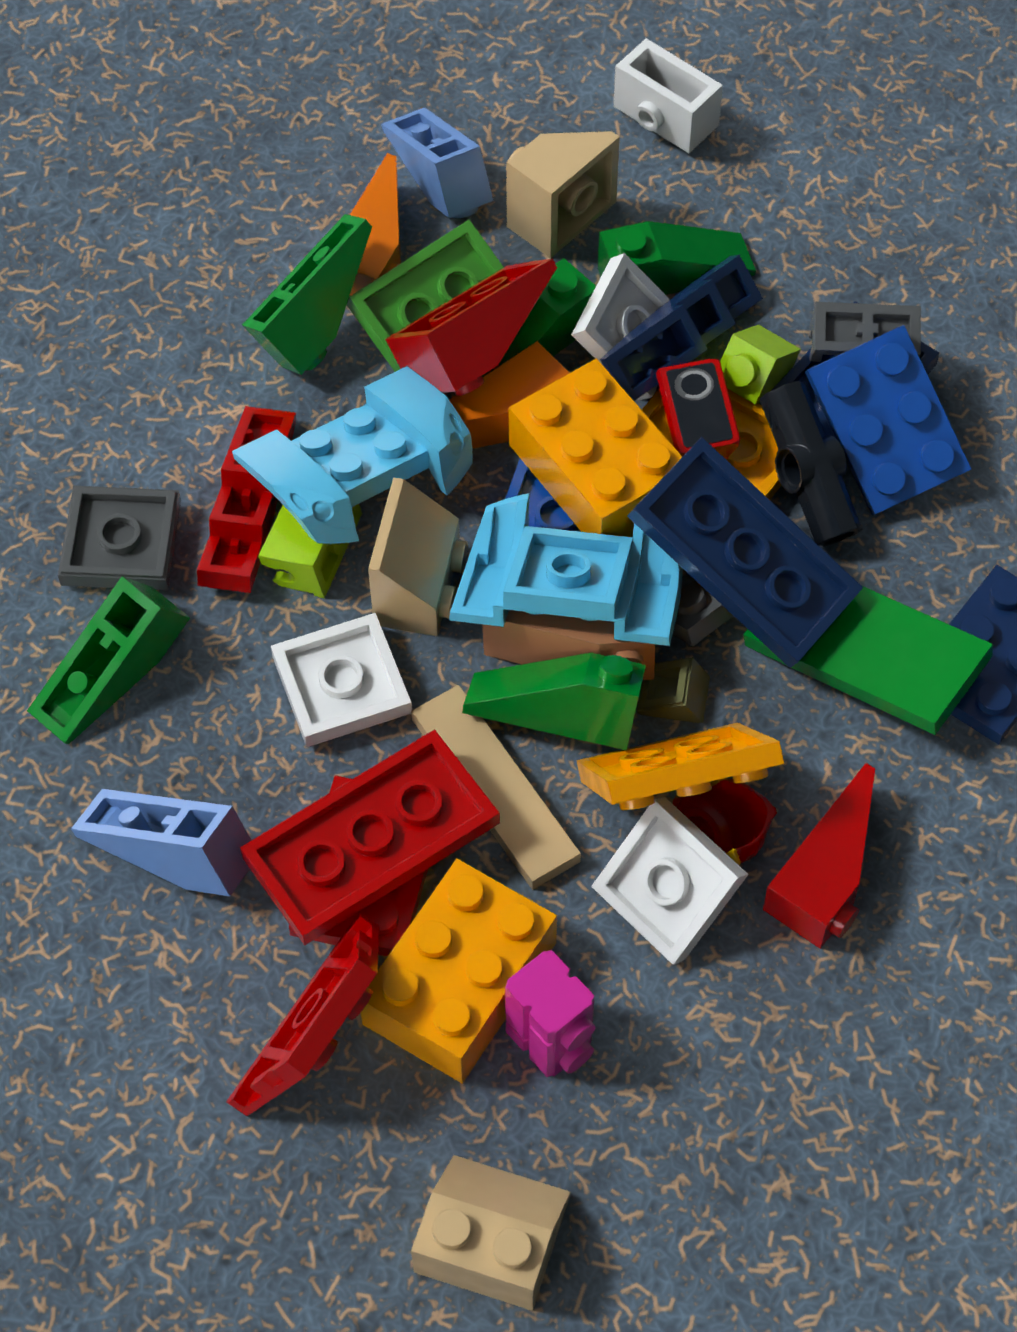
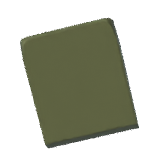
(676, 691)

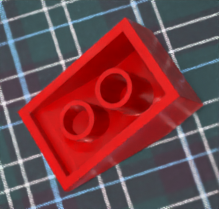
(472, 330)

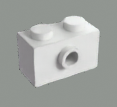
(667, 95)

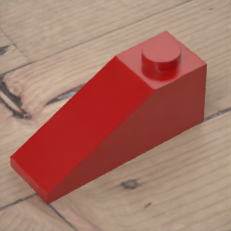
(822, 877)

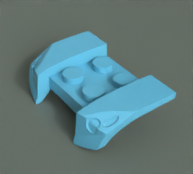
(356, 456)
(567, 576)

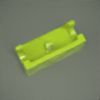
(308, 562)

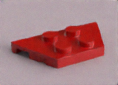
(307, 1032)

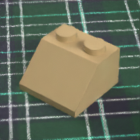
(560, 186)
(415, 561)
(489, 1231)

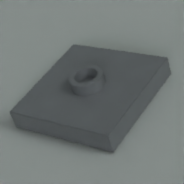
(119, 535)

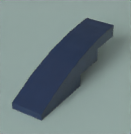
(682, 326)

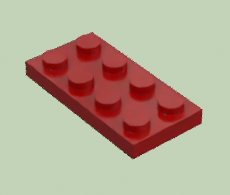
(369, 836)

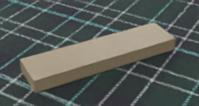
(526, 825)

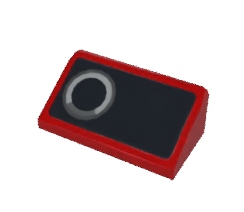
(698, 406)

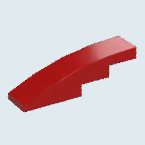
(242, 509)

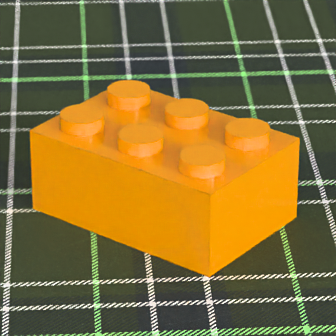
(591, 448)
(450, 969)

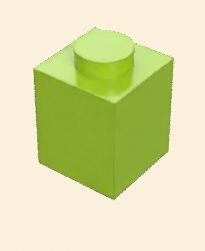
(756, 362)

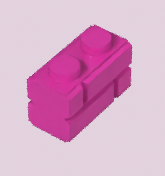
(550, 1014)

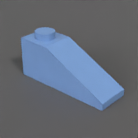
(441, 162)
(169, 837)

